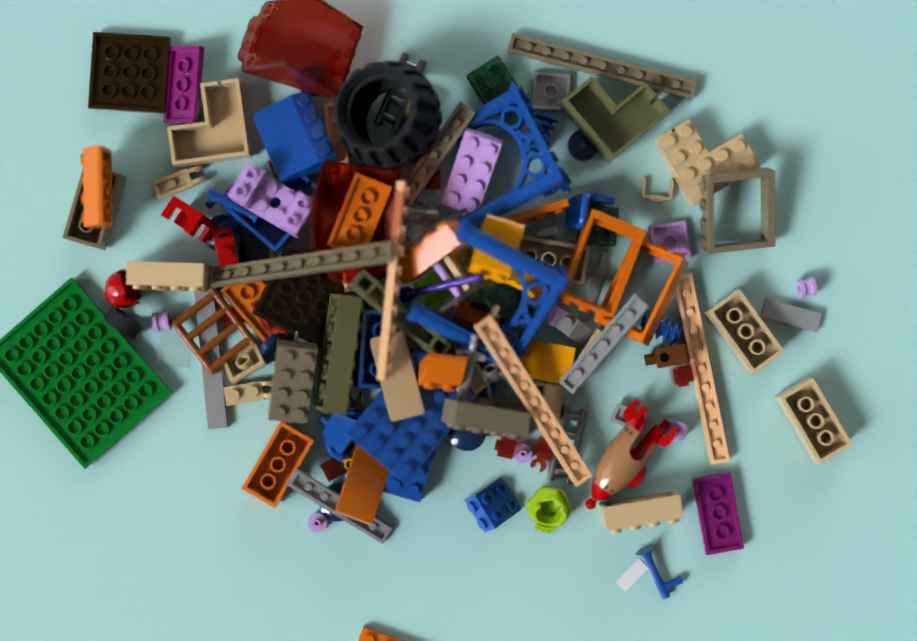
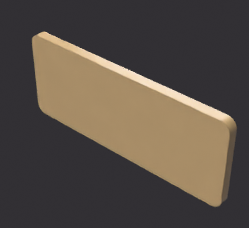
(401, 387)

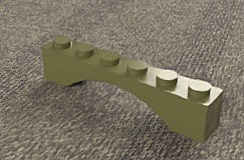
(374, 294)

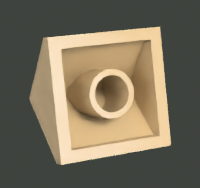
(245, 363)

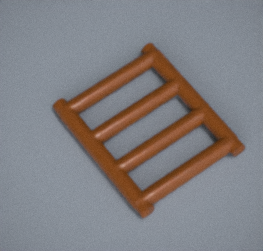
(200, 352)

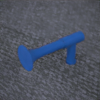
(217, 197)
(663, 588)

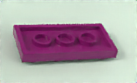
(183, 85)
(717, 513)

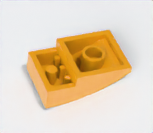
(547, 360)

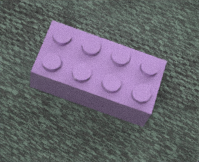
(472, 170)

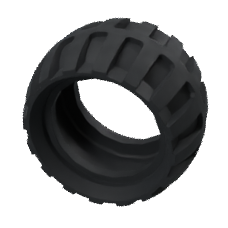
(357, 98)

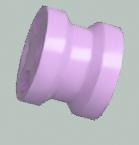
(806, 287)
(161, 321)

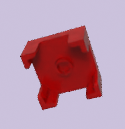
(189, 219)

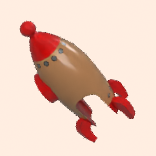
(625, 466)

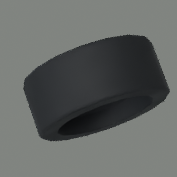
(123, 323)

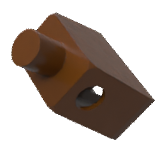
(676, 353)

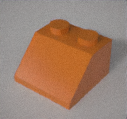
(441, 371)

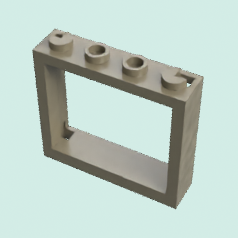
(767, 209)

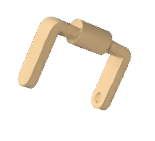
(655, 197)

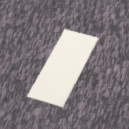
(632, 575)

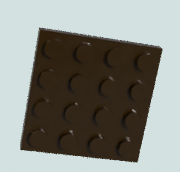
(129, 72)
(298, 302)

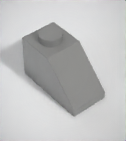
(573, 328)

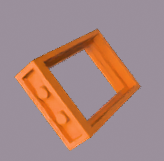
(615, 225)
(646, 335)

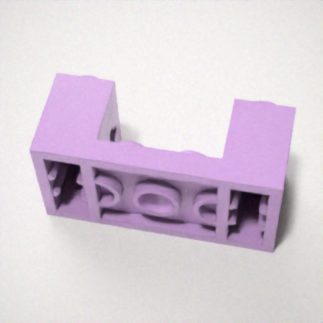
(256, 190)

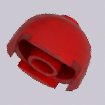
(119, 293)

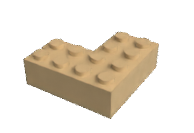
(221, 136)
(689, 158)

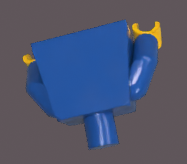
(334, 436)

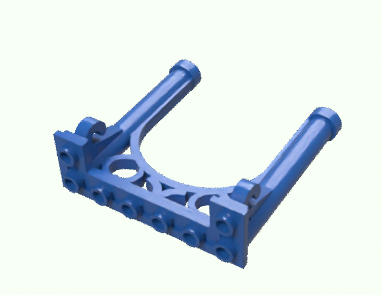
(545, 183)
(543, 272)

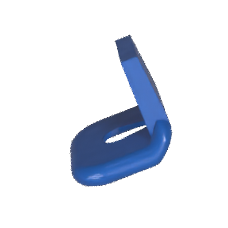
(576, 222)

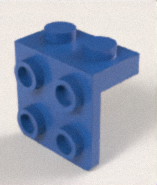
(493, 505)

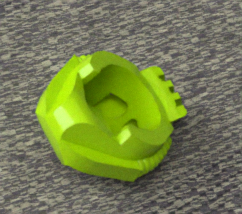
(548, 508)

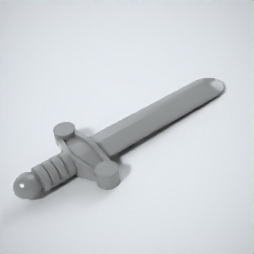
(599, 273)
(472, 356)

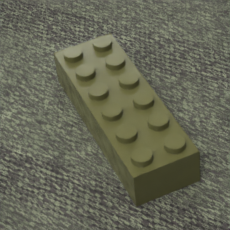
(338, 353)

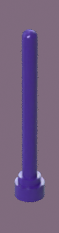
(408, 293)

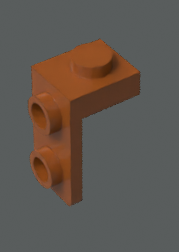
(473, 315)

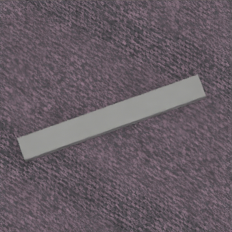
(213, 385)

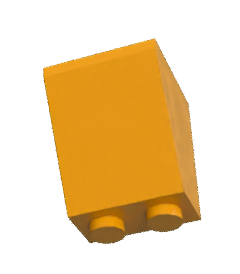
(505, 231)

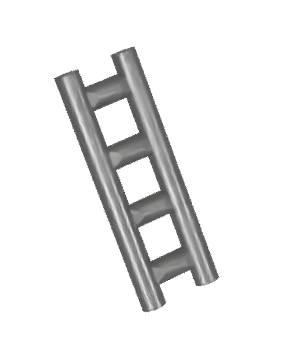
(389, 98)
(577, 437)

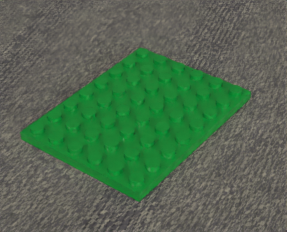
(79, 373)

